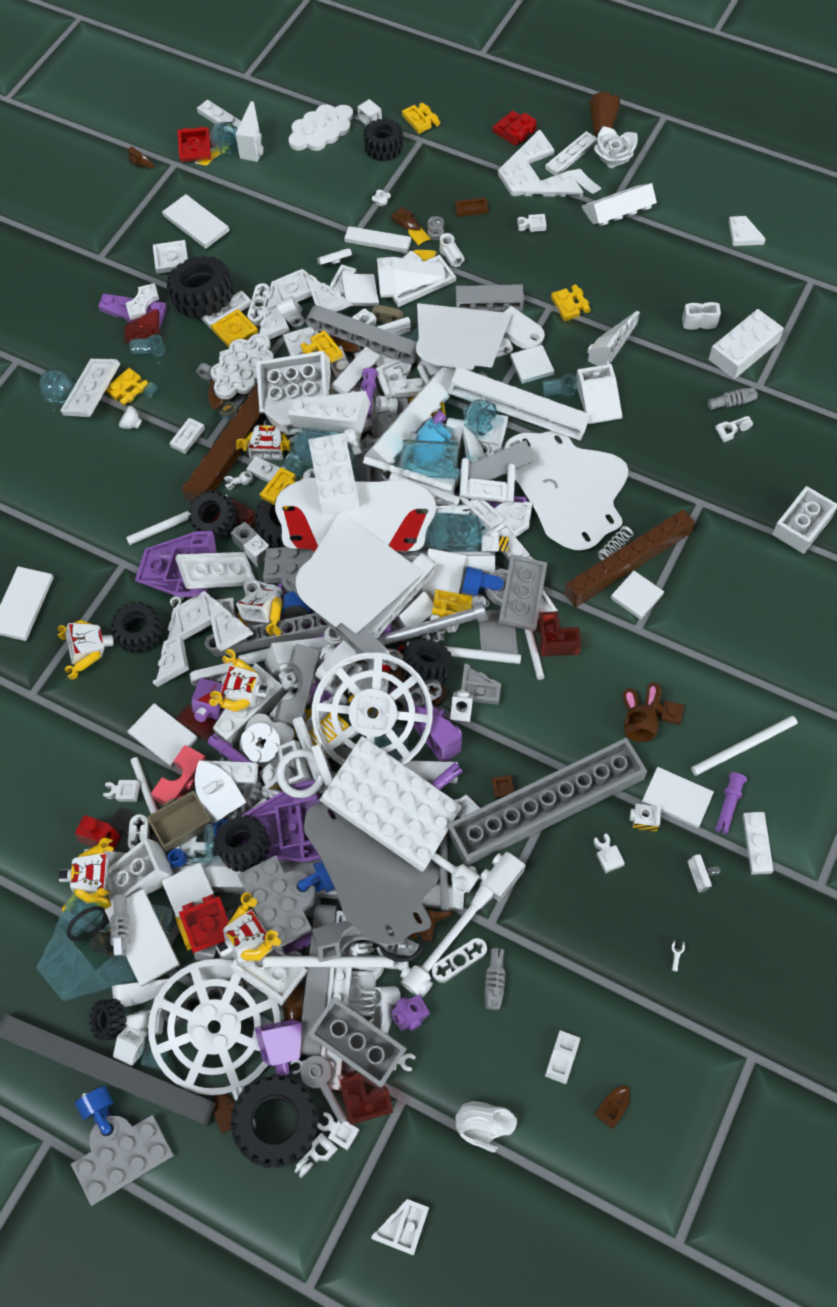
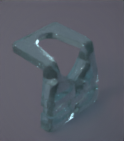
(209, 846)

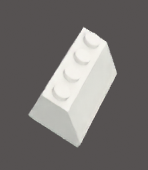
(620, 203)

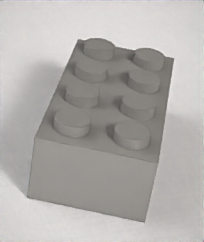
(357, 1041)

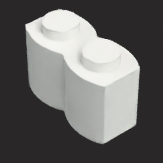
(701, 315)

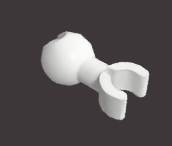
(351, 438)
(244, 478)

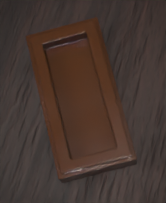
(471, 207)

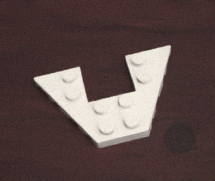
(522, 179)
(301, 287)
(189, 619)

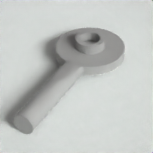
(316, 1074)

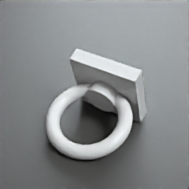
(319, 765)

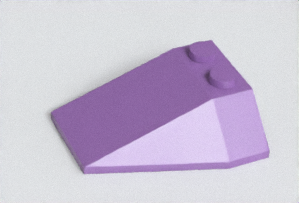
(159, 566)
(284, 822)

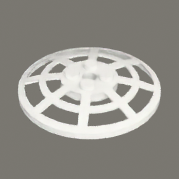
(372, 698)
(198, 1029)

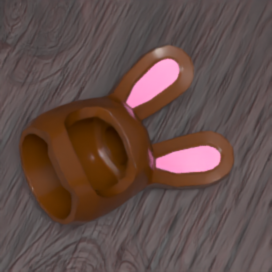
(641, 720)

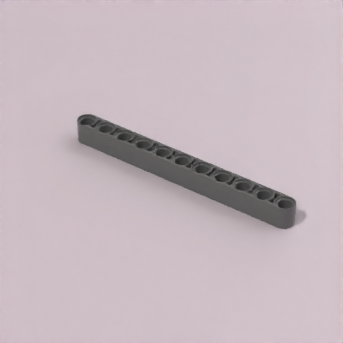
(106, 1070)

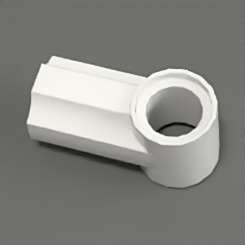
(450, 250)

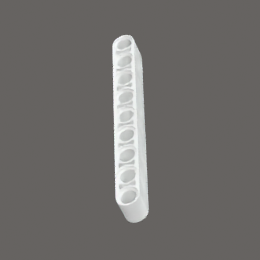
(380, 621)

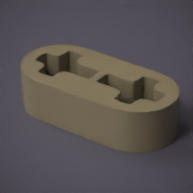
(386, 314)

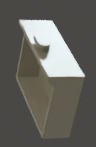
(179, 821)

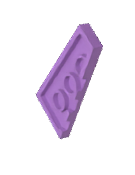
(117, 307)

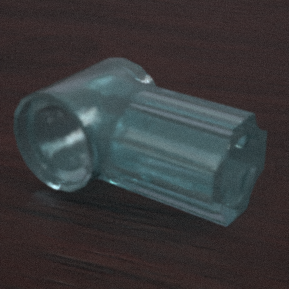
(153, 345)
(566, 385)

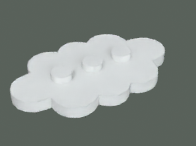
(321, 127)
(238, 366)

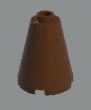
(603, 110)

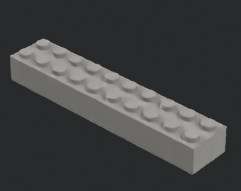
(546, 802)

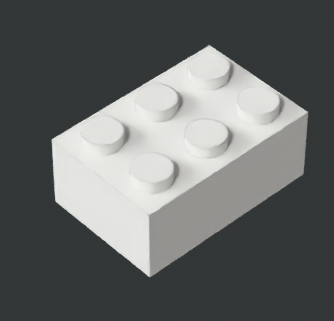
(805, 519)

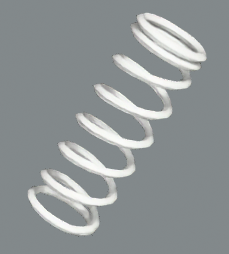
(605, 553)
(368, 991)

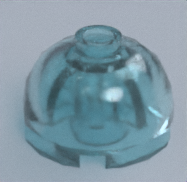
(223, 136)
(55, 386)
(479, 416)

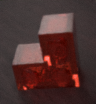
(557, 640)
(363, 1104)

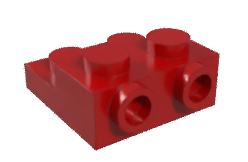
(515, 127)
(194, 144)
(204, 922)

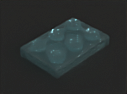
(431, 458)
(455, 532)

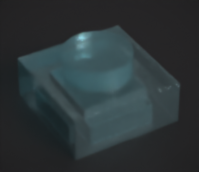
(148, 1059)

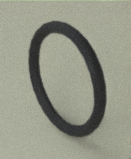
(76, 918)
(385, 953)

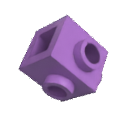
(409, 1013)

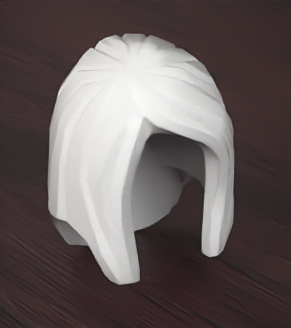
(483, 1122)

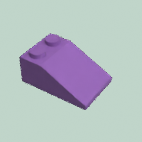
(443, 738)

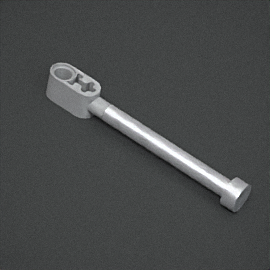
(478, 612)

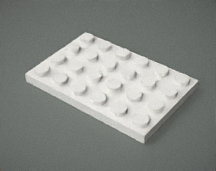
(391, 803)

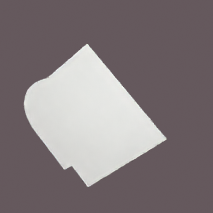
(459, 335)
(353, 575)

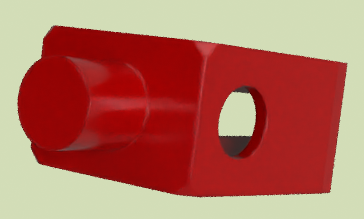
(91, 831)

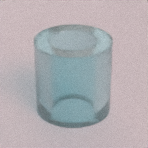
(150, 389)

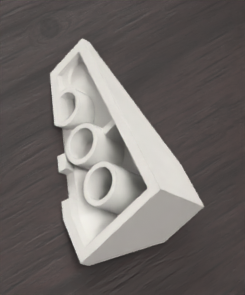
(405, 274)
(609, 344)

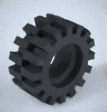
(107, 1019)

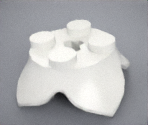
(615, 149)
(262, 728)

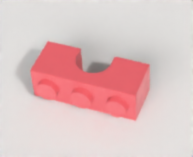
(187, 762)

